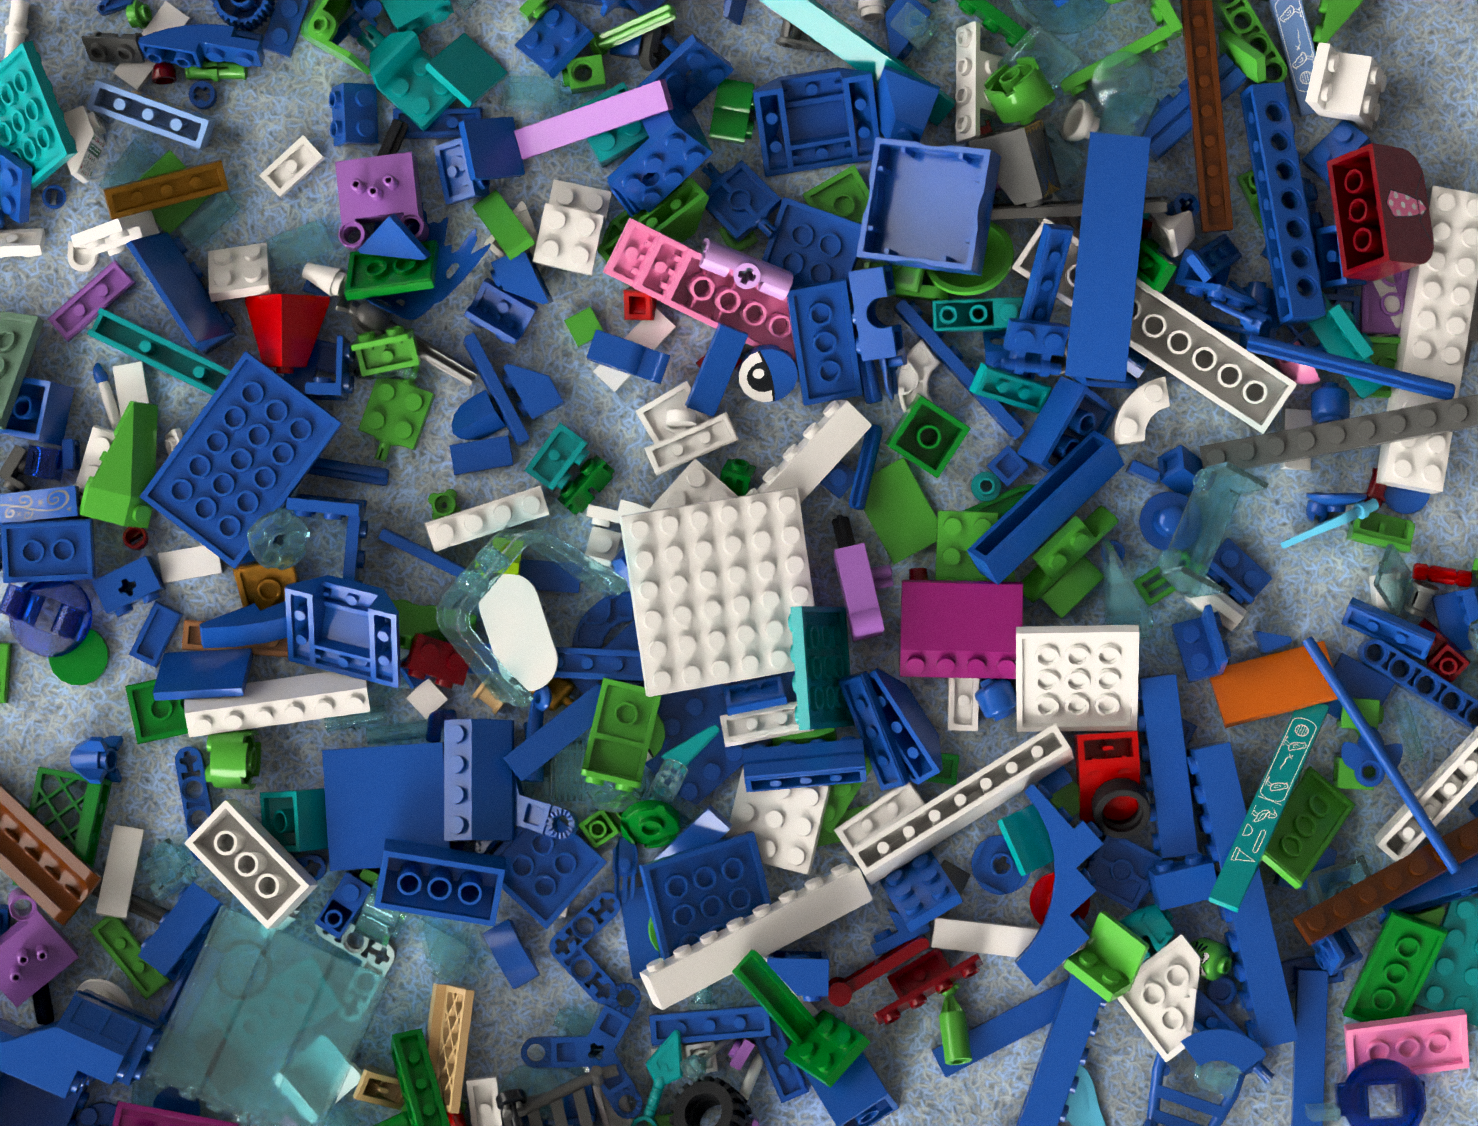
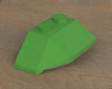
(674, 216)

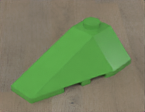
(125, 470)

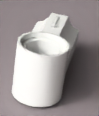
(1229, 611)

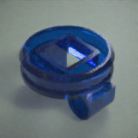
(71, 622)
(1409, 1094)

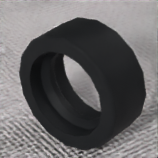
(1126, 827)

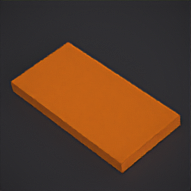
(1270, 686)

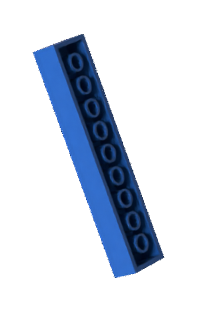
(1251, 929)

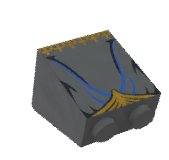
(1026, 162)

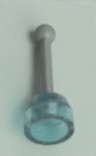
(695, 1065)

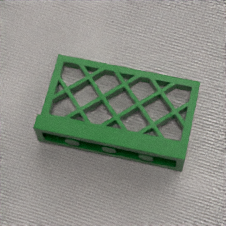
(91, 814)

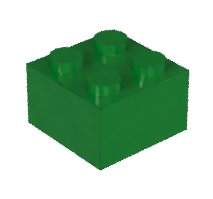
(927, 435)

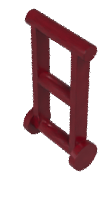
(842, 988)

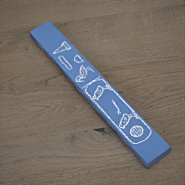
(1296, 48)

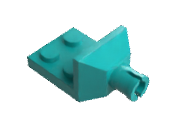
(401, 75)

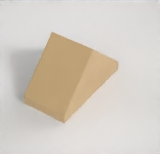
(379, 1088)

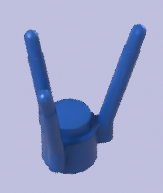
(1254, 320)

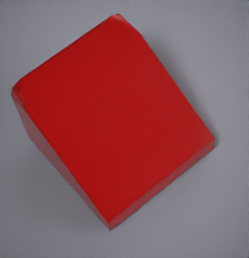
(638, 305)

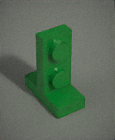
(1153, 266)

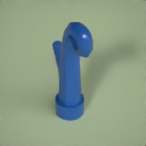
(541, 702)

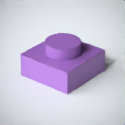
(740, 1051)

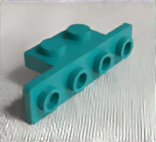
(1342, 338)

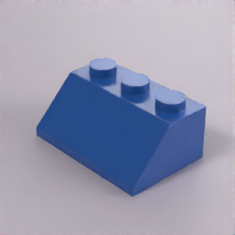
(1064, 422)
(803, 972)

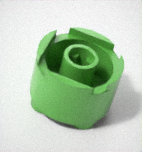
(1019, 91)
(233, 759)

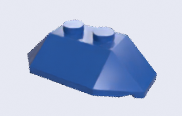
(910, 727)

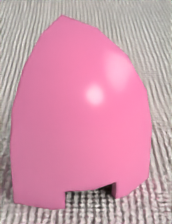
(1297, 372)

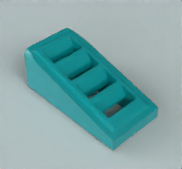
(692, 747)

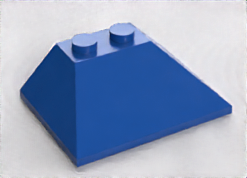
(816, 120)
(344, 629)

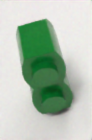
(732, 112)

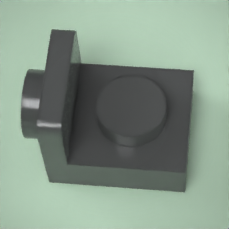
(13, 467)

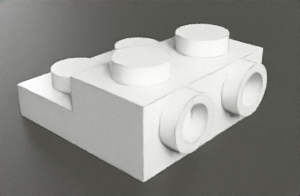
(116, 233)

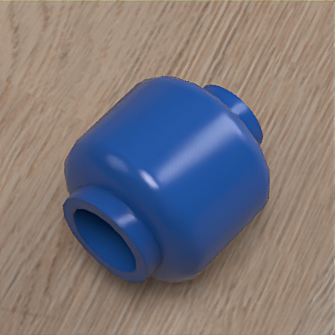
(1330, 403)
(996, 698)

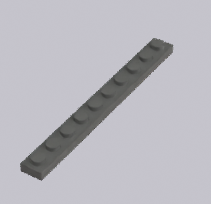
(1345, 434)

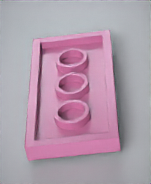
(1418, 1041)

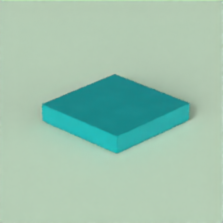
(466, 70)
(1027, 839)

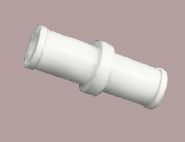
(17, 27)

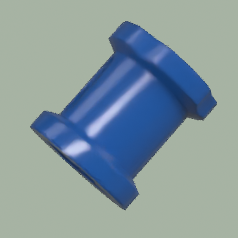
(1179, 202)

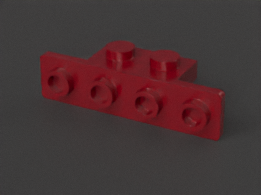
(923, 978)

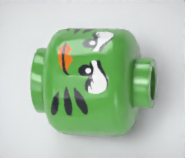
(1214, 958)

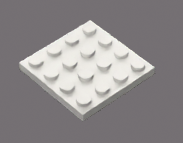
(1077, 678)

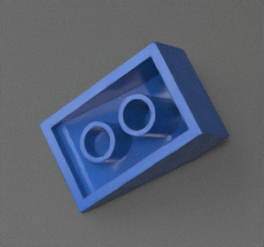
(40, 411)

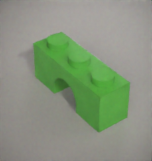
(1374, 713)

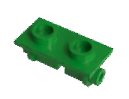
(593, 473)

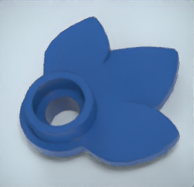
(1360, 756)

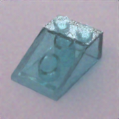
(1121, 598)

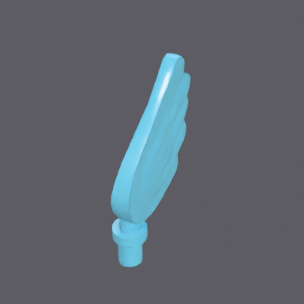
(1361, 510)
(1084, 1104)

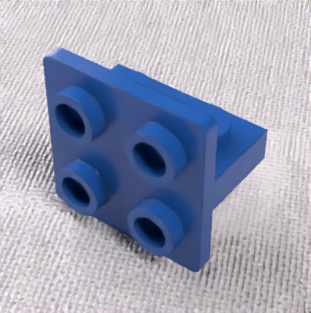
(1455, 613)

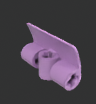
(770, 278)

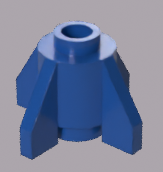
(97, 759)

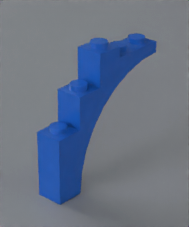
(1060, 931)

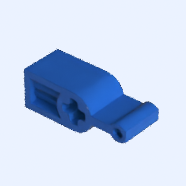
(627, 356)

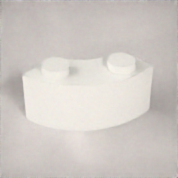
(1137, 410)

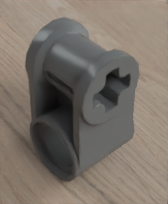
(798, 39)

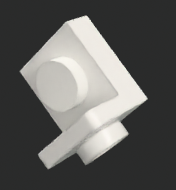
(603, 545)

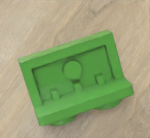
(386, 351)

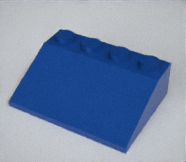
(183, 291)

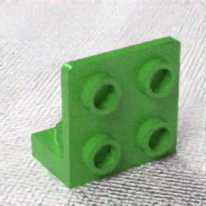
(1109, 958)

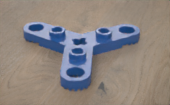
(533, 816)
(574, 1050)

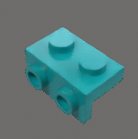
(557, 458)

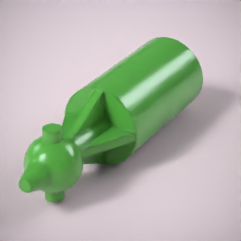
(954, 1030)

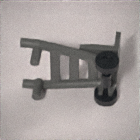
(516, 1105)

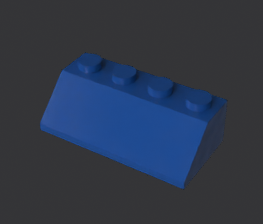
(478, 781)
(440, 882)

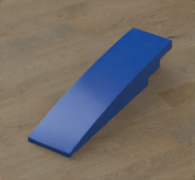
(1107, 256)

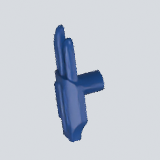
(889, 368)
(625, 865)

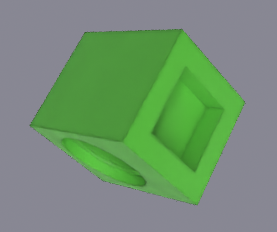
(597, 80)

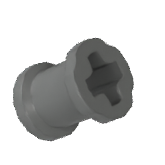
(1421, 598)

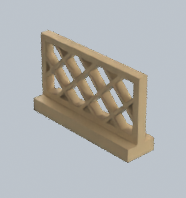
(448, 1039)

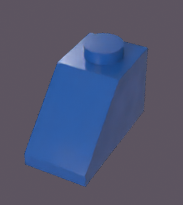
(521, 277)

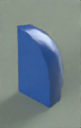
(477, 418)

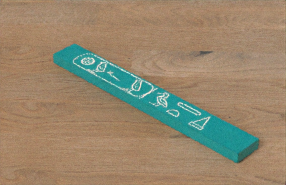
(1267, 807)

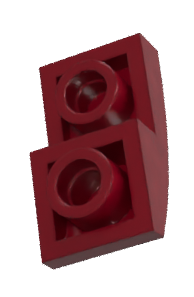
(1444, 655)

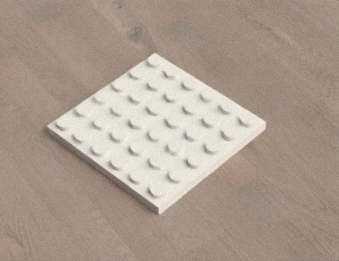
(716, 588)

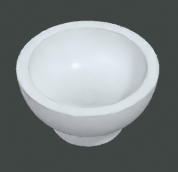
(1079, 122)

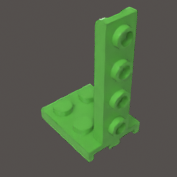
(1162, 14)

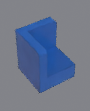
(1179, 469)

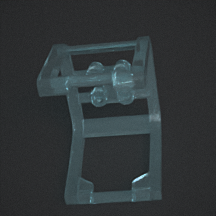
(483, 574)

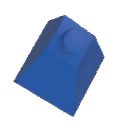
(904, 104)

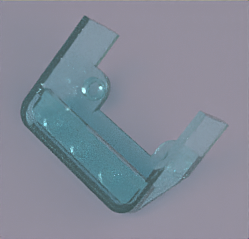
(1203, 527)

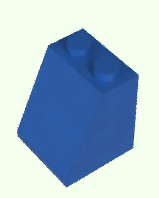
(857, 1096)

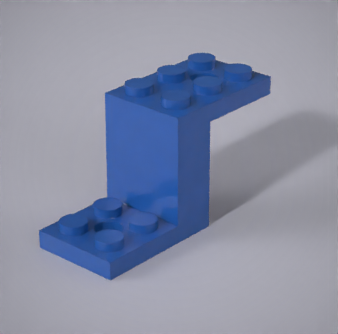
(675, 138)

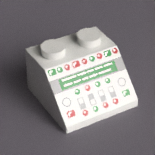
(88, 136)

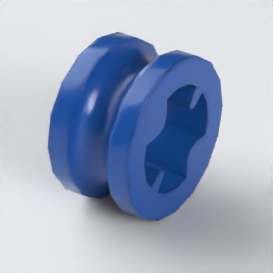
(201, 104)

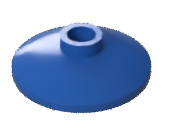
(1336, 501)

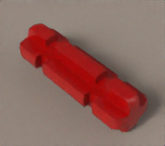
(1442, 575)

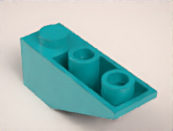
(975, 314)

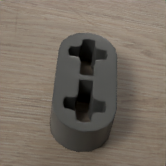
(652, 44)

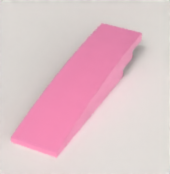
(673, 276)

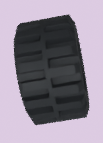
(705, 1094)

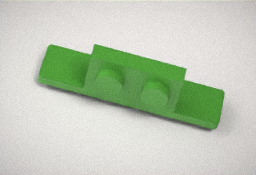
(1065, 550)

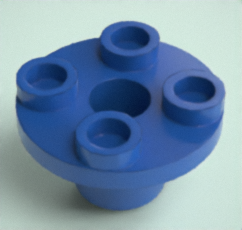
(1161, 517)

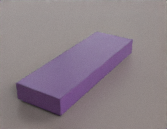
(84, 305)

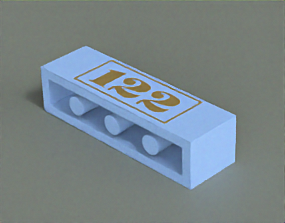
(151, 113)

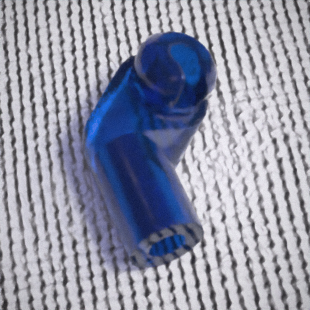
(436, 723)

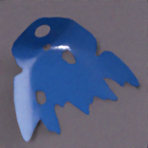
(421, 301)

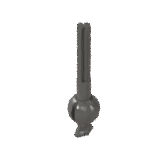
(372, 318)

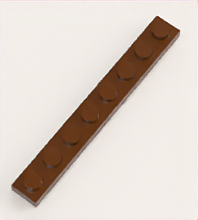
(1206, 115)
(1385, 885)

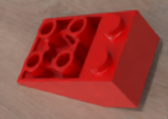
(1101, 759)

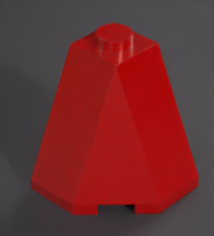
(286, 328)

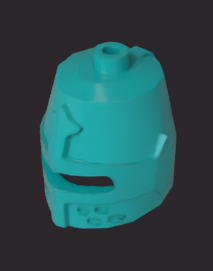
(1151, 926)

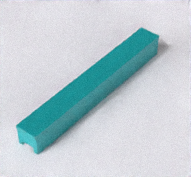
(158, 352)

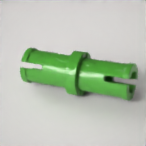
(217, 71)

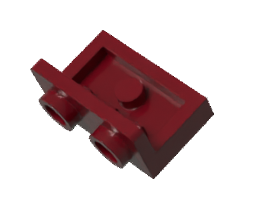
(437, 660)

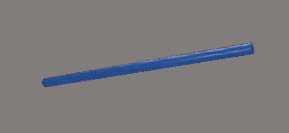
(1381, 755)

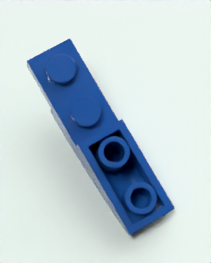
(192, 43)

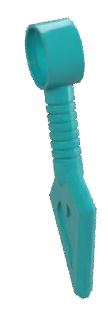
(664, 1069)

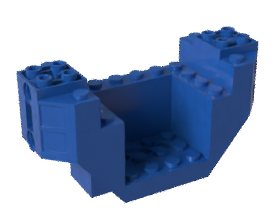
(53, 1064)

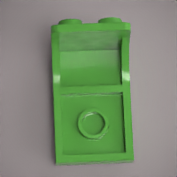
(620, 735)

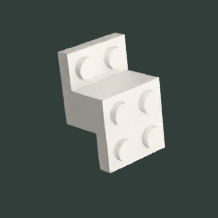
(1345, 86)
(572, 227)

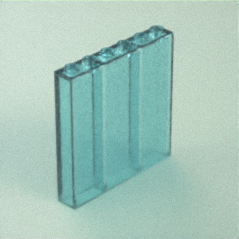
(266, 1025)

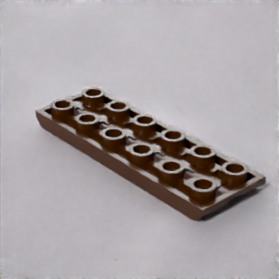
(42, 861)

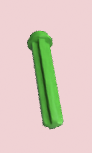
(632, 29)

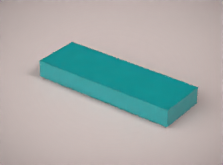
(1010, 388)

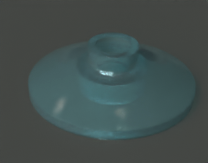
(1111, 70)

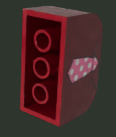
(1380, 211)

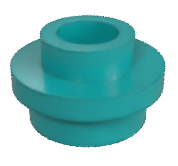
(979, 493)

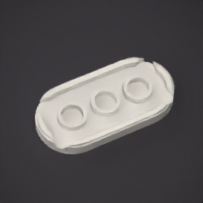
(519, 631)

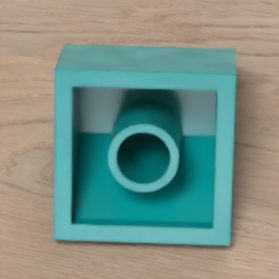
(296, 818)

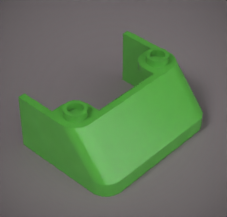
(321, 27)

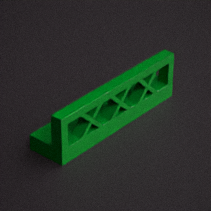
(417, 1079)

